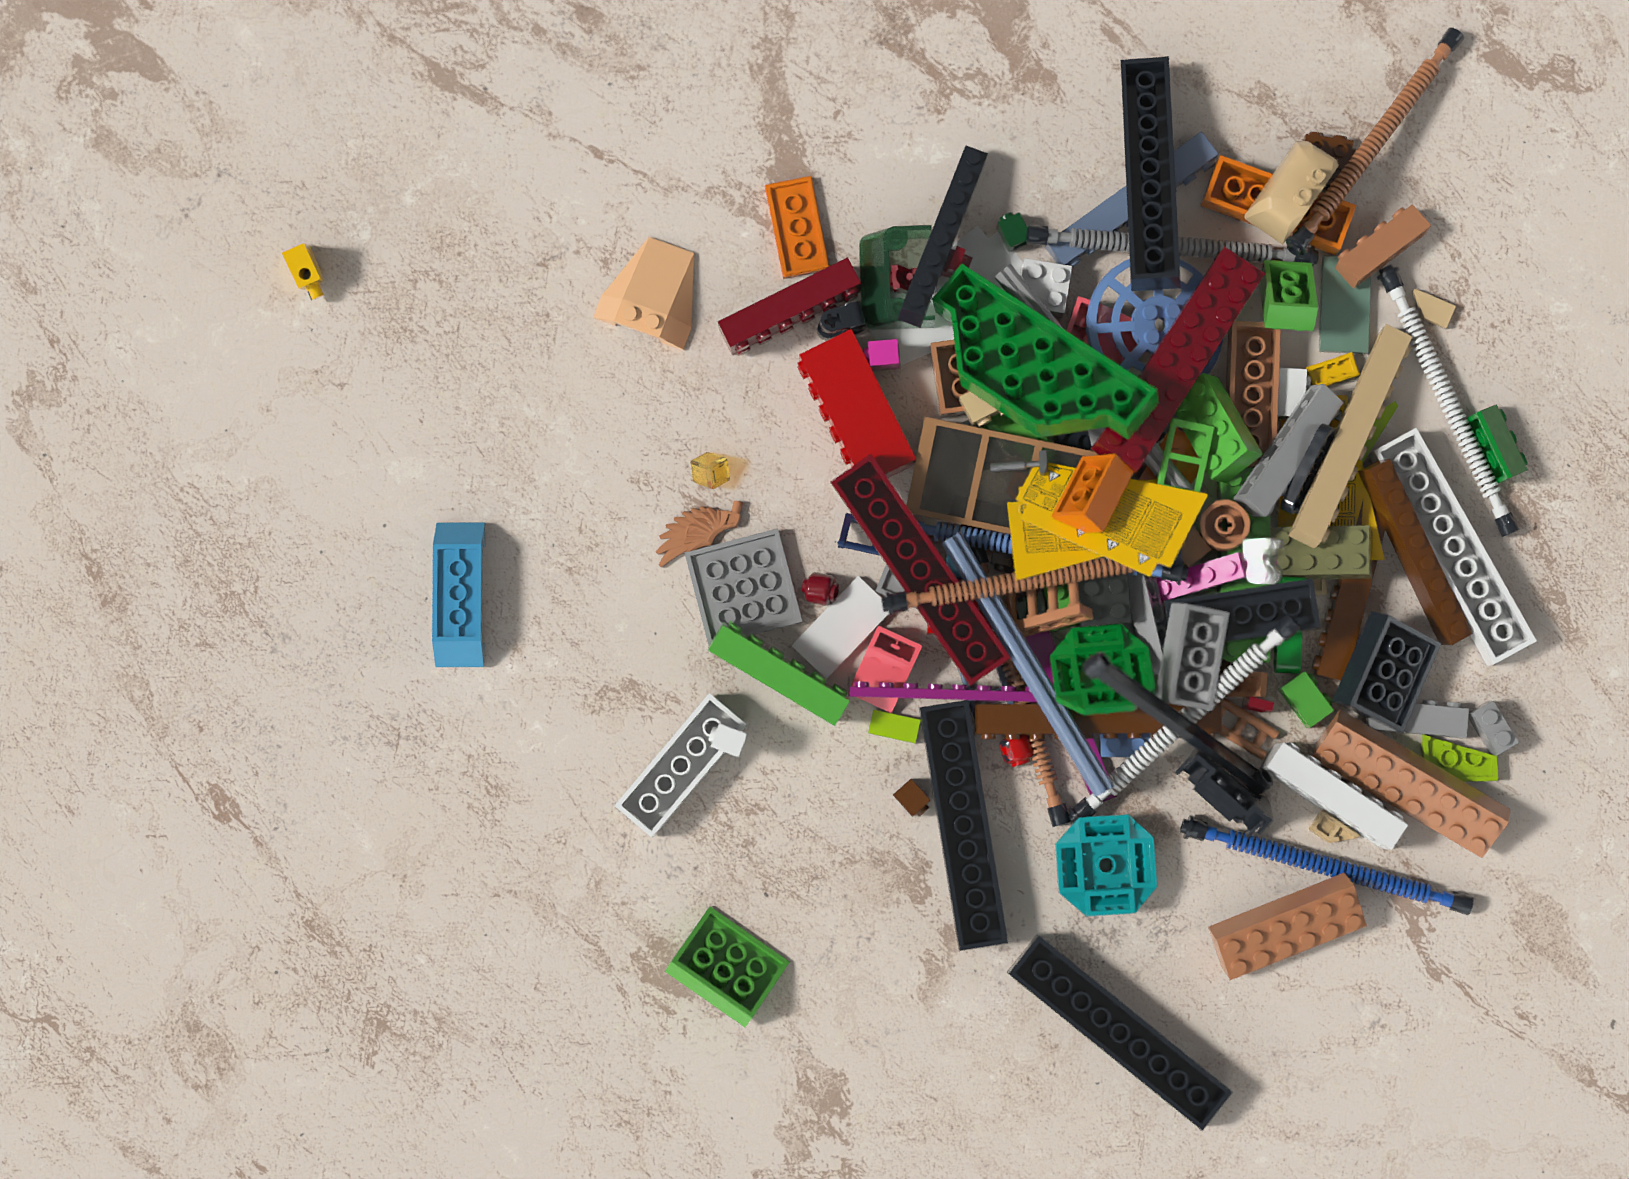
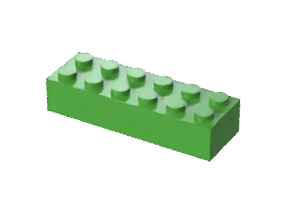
(779, 673)

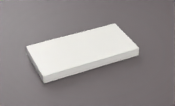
(841, 628)

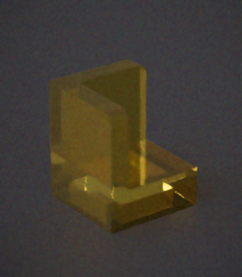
(710, 470)

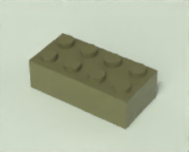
(1342, 556)

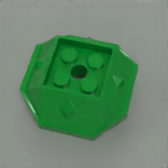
(1091, 696)

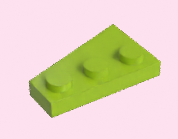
(1460, 761)

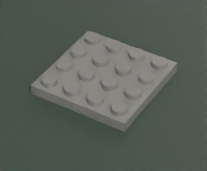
(744, 584)

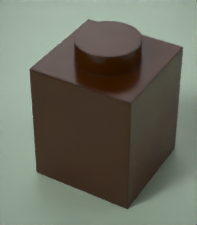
(912, 798)

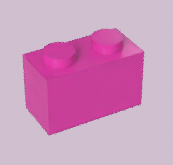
(883, 355)

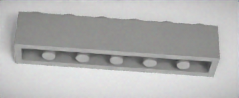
(1286, 451)

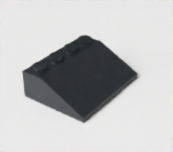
(1386, 671)

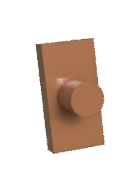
(1253, 685)

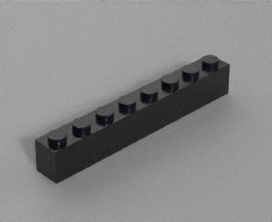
(942, 236)

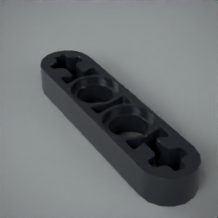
(1308, 468)

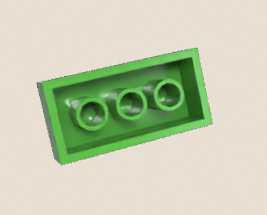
(1231, 443)

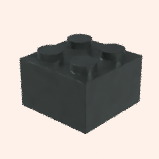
(1107, 599)

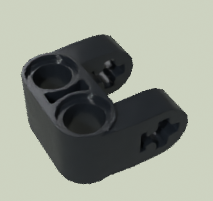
(845, 318)

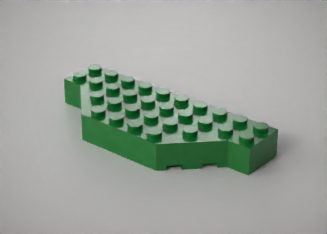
(1034, 366)

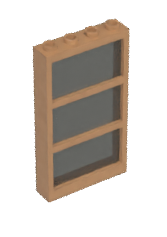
(955, 475)

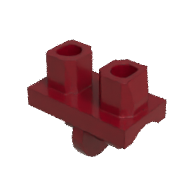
(901, 278)

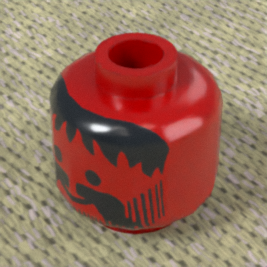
(1016, 751)

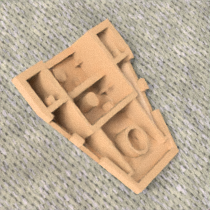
(653, 294)

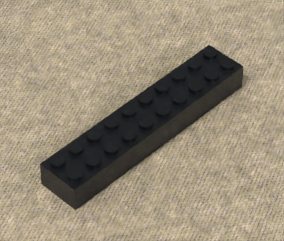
(1150, 174)
(963, 825)
(1119, 1032)

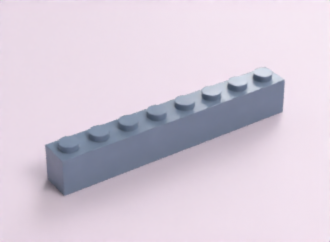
(1112, 213)

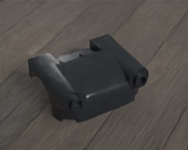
(1227, 793)

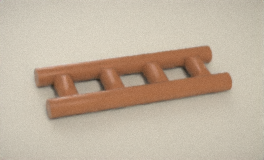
(1244, 718)

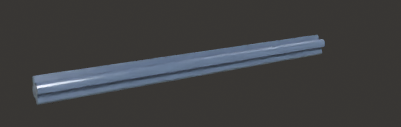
(1030, 669)

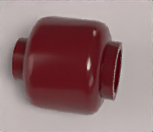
(820, 589)

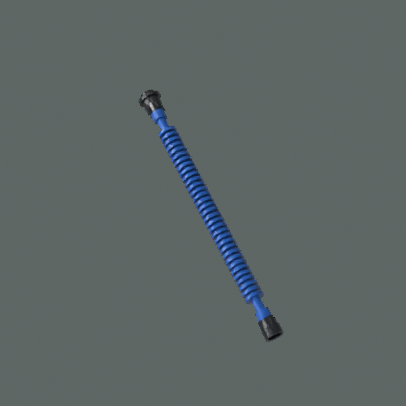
(1371, 878)

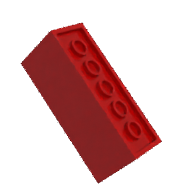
(855, 404)

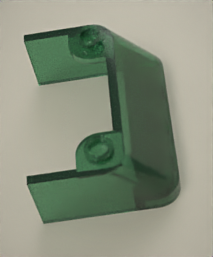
(874, 248)

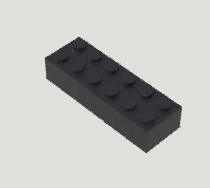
(1258, 609)

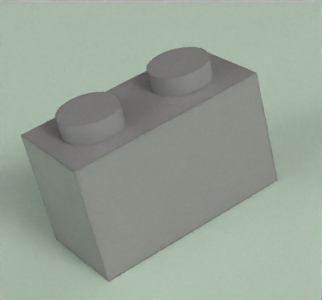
(1492, 728)

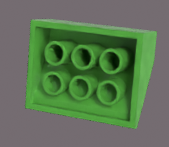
(727, 966)

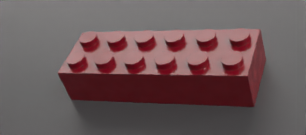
(790, 306)

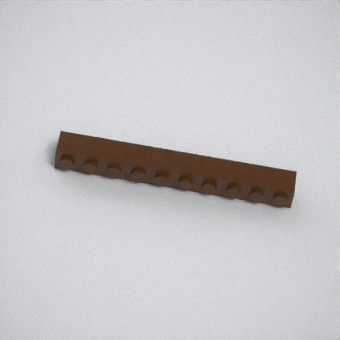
(1030, 720)

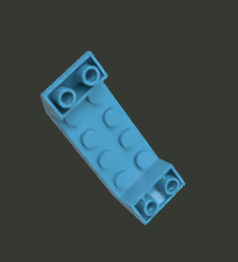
(458, 594)

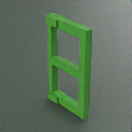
(1174, 422)

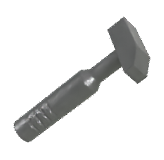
(1022, 464)

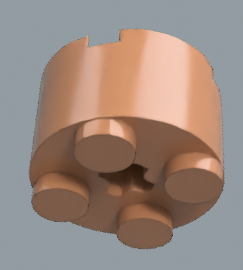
(1234, 515)

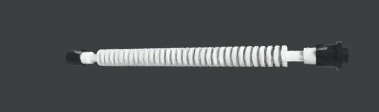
(1393, 284)
(1283, 631)

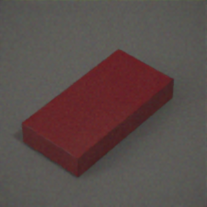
(1257, 704)

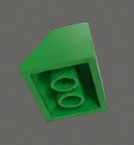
(1497, 443)

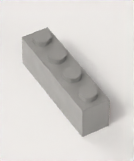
(1433, 720)

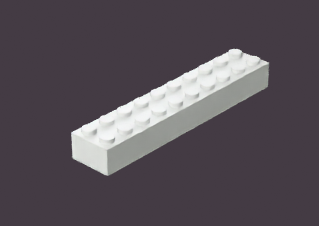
(1478, 588)

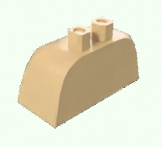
(1291, 190)

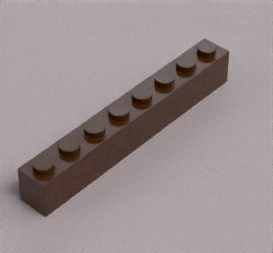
(1415, 552)
(1344, 620)

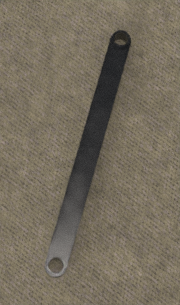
(1101, 667)

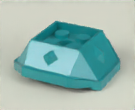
(1132, 870)

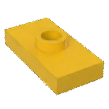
(1333, 370)

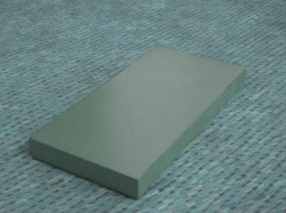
(1343, 312)

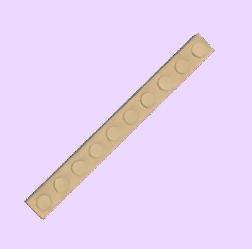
(1350, 436)

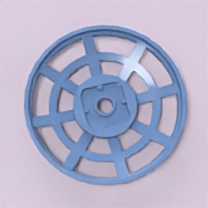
(1143, 318)

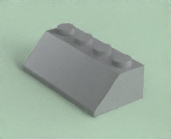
(1192, 656)

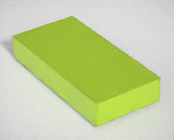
(894, 726)

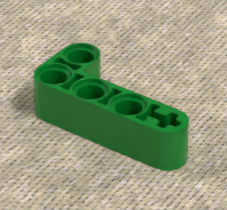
(1289, 653)

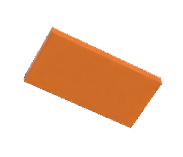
(797, 227)

